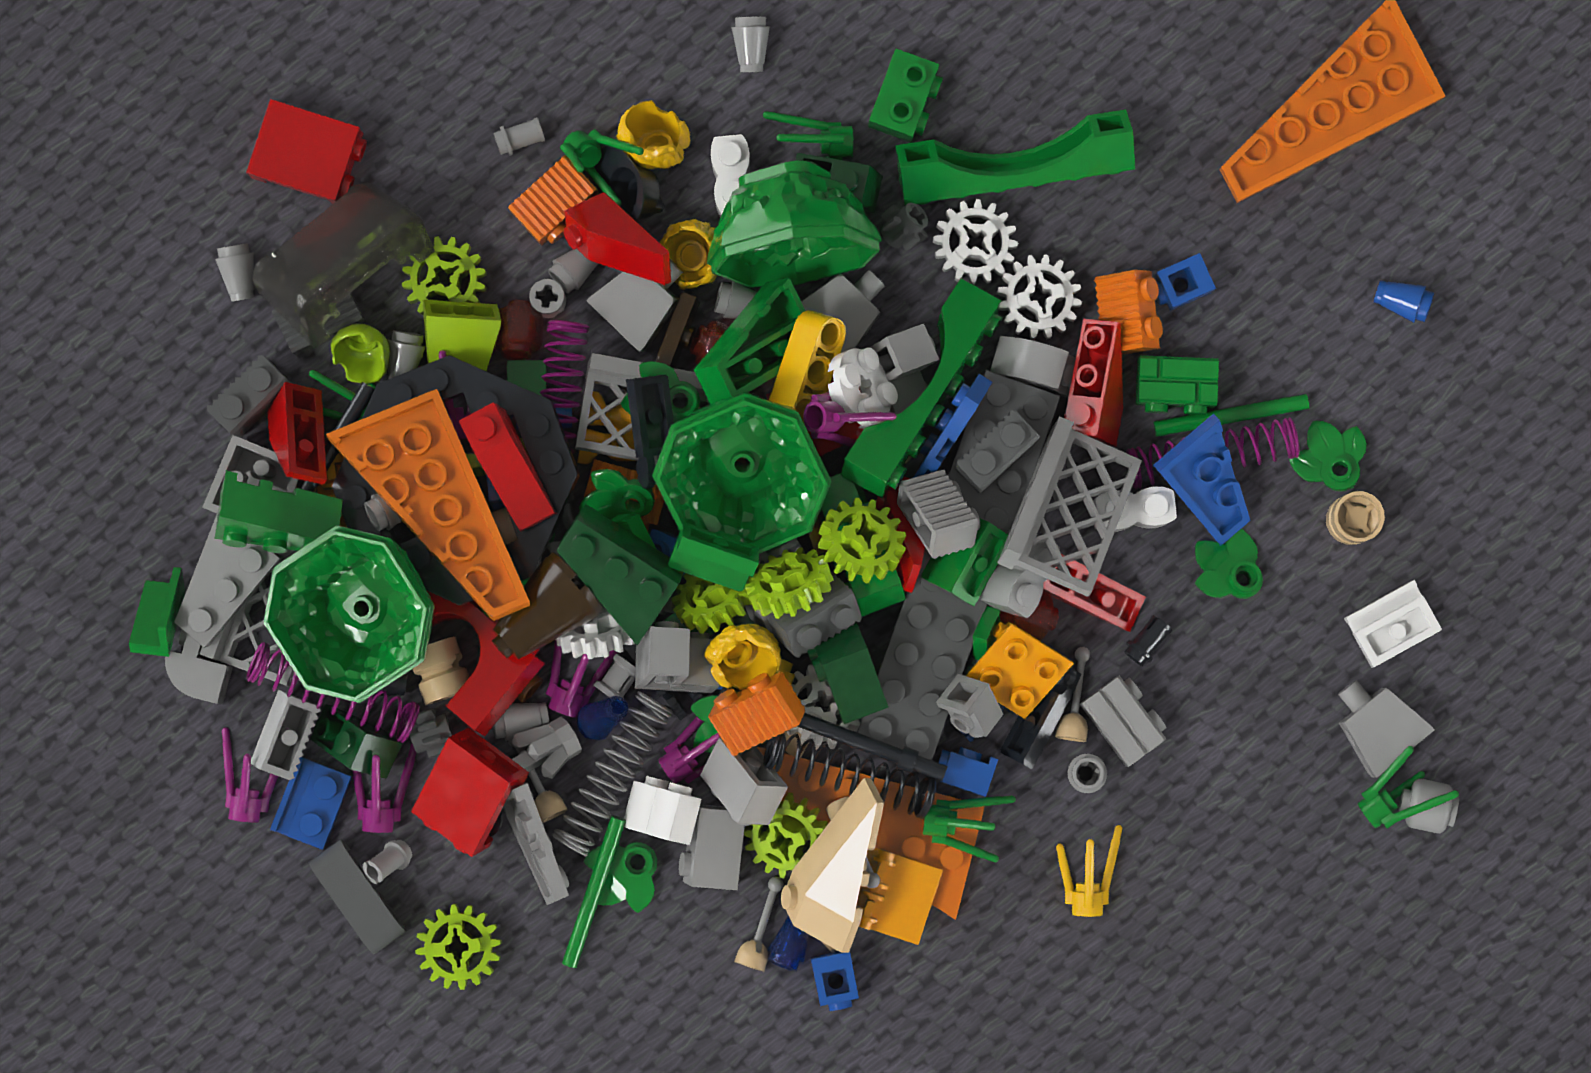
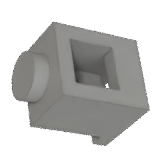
(971, 706)

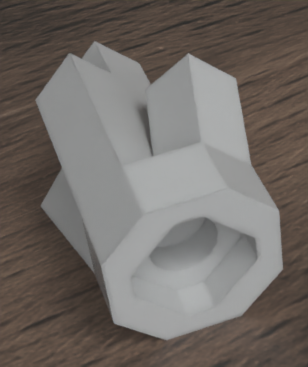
(546, 745)

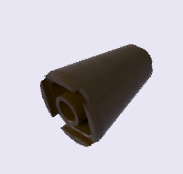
(555, 608)

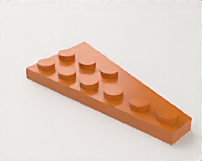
(1354, 94)
(426, 479)
(897, 829)

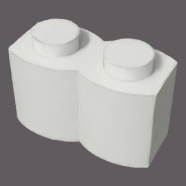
(729, 162)
(1145, 509)
(662, 811)

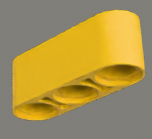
(807, 358)

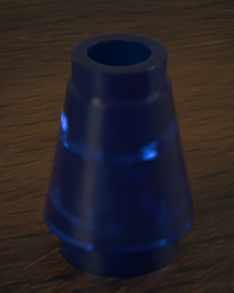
(601, 717)
(788, 947)

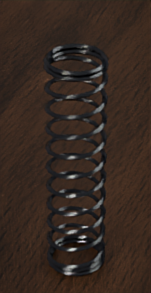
(777, 746)

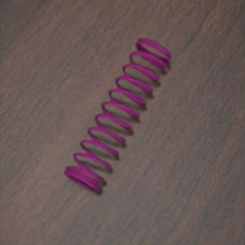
(565, 326)
(1287, 427)
(409, 713)

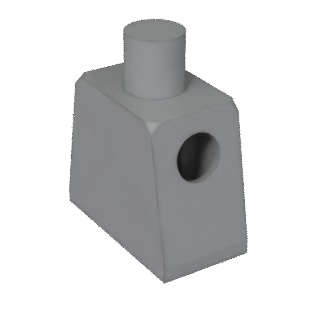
(849, 304)
(637, 306)
(1380, 726)

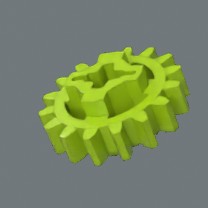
(460, 268)
(864, 538)
(789, 583)
(713, 604)
(786, 835)
(441, 948)

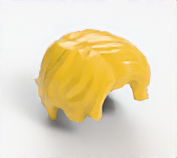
(656, 132)
(689, 249)
(742, 654)

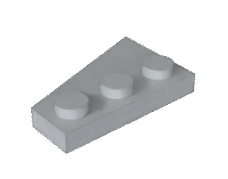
(221, 586)
(535, 844)

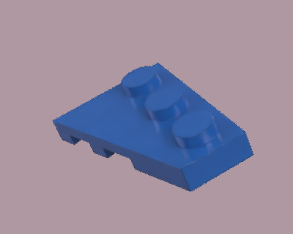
(952, 424)
(1205, 481)

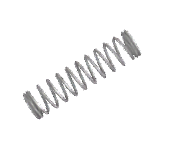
(576, 843)

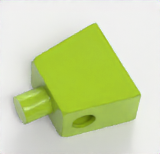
(461, 330)

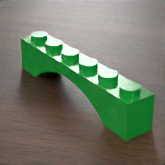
(1092, 148)
(883, 448)

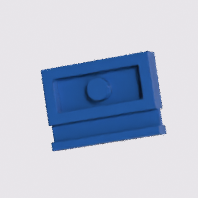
(311, 803)

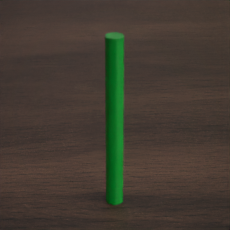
(1233, 414)
(593, 891)

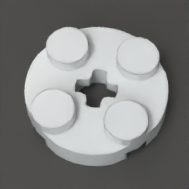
(861, 369)

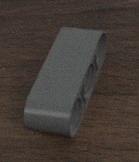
(356, 898)

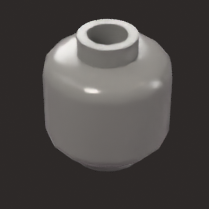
(1433, 819)

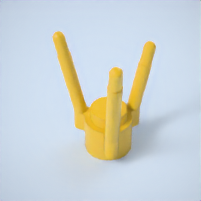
(1087, 898)

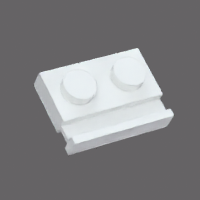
(1393, 624)

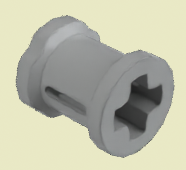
(540, 289)
(618, 678)

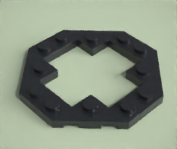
(541, 436)

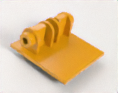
(1019, 669)
(902, 897)

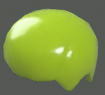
(361, 352)

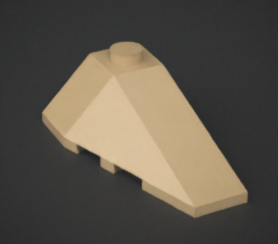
(828, 877)

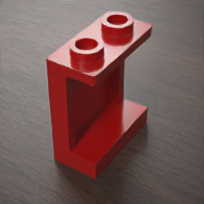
(306, 151)
(468, 791)

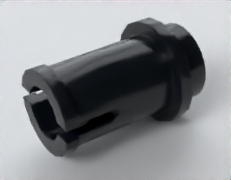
(1147, 641)

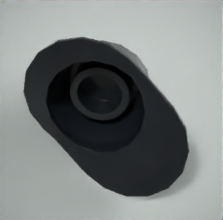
(632, 184)

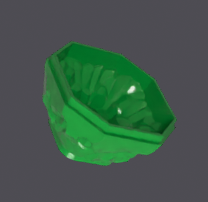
(792, 226)
(754, 501)
(321, 618)

